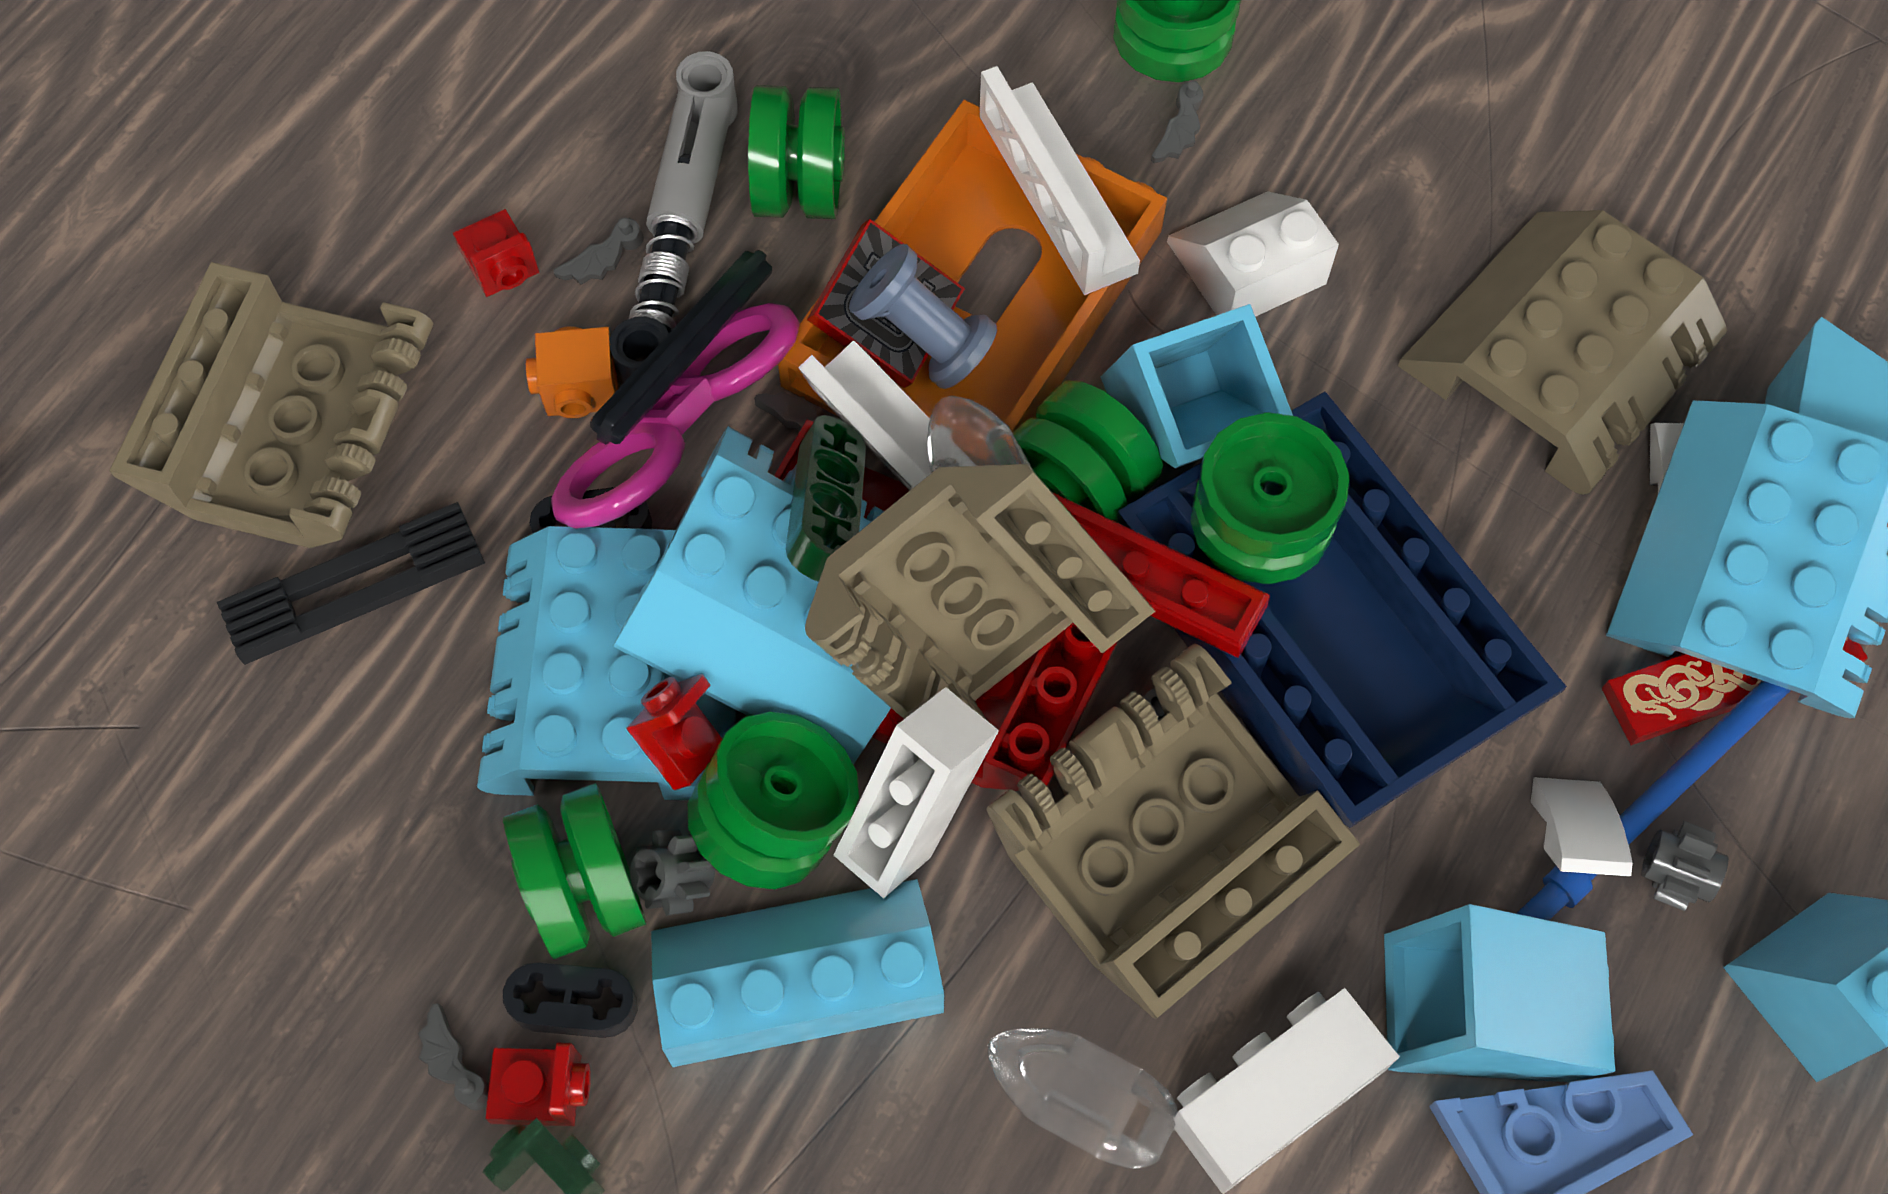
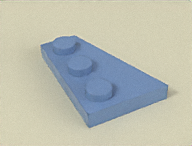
(1561, 1135)

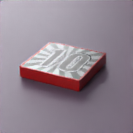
(877, 336)

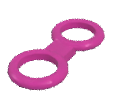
(670, 418)

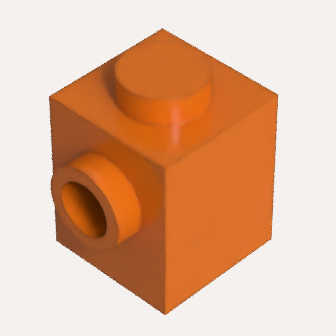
(572, 371)

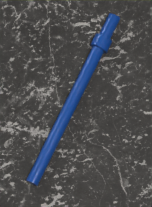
(1571, 887)

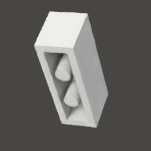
(915, 791)
(1281, 1087)

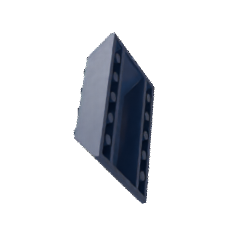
(1374, 655)

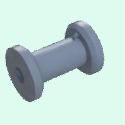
(898, 295)

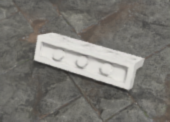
(1056, 183)
(876, 409)

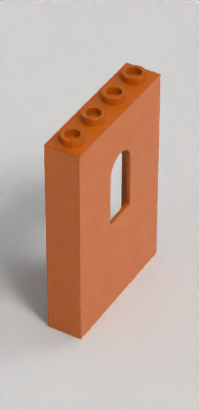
(946, 215)

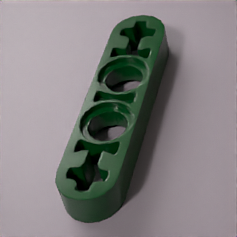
(825, 494)

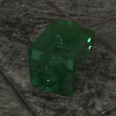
(565, 1163)

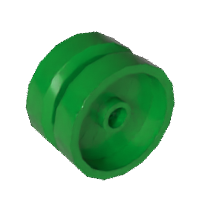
(1175, 36)
(795, 152)
(1090, 449)
(1269, 497)
(772, 800)
(565, 873)

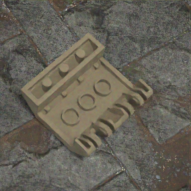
(1574, 337)
(269, 410)
(966, 587)
(1168, 836)

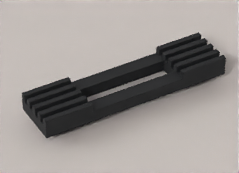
(265, 620)

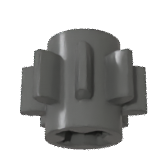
(1684, 866)
(671, 872)

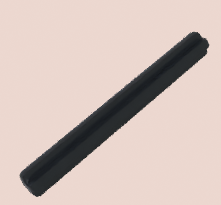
(680, 348)

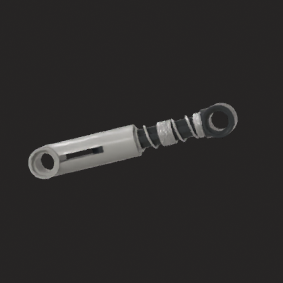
(679, 203)

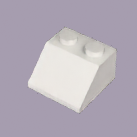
(1257, 253)

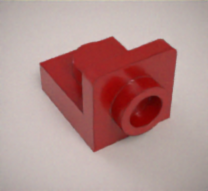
(496, 253)
(676, 730)
(537, 1085)

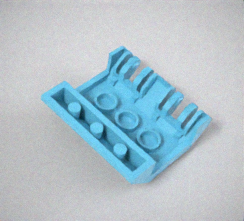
(1766, 551)
(739, 608)
(560, 666)

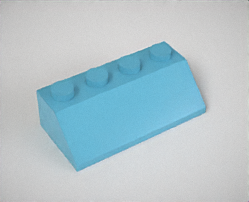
(794, 973)

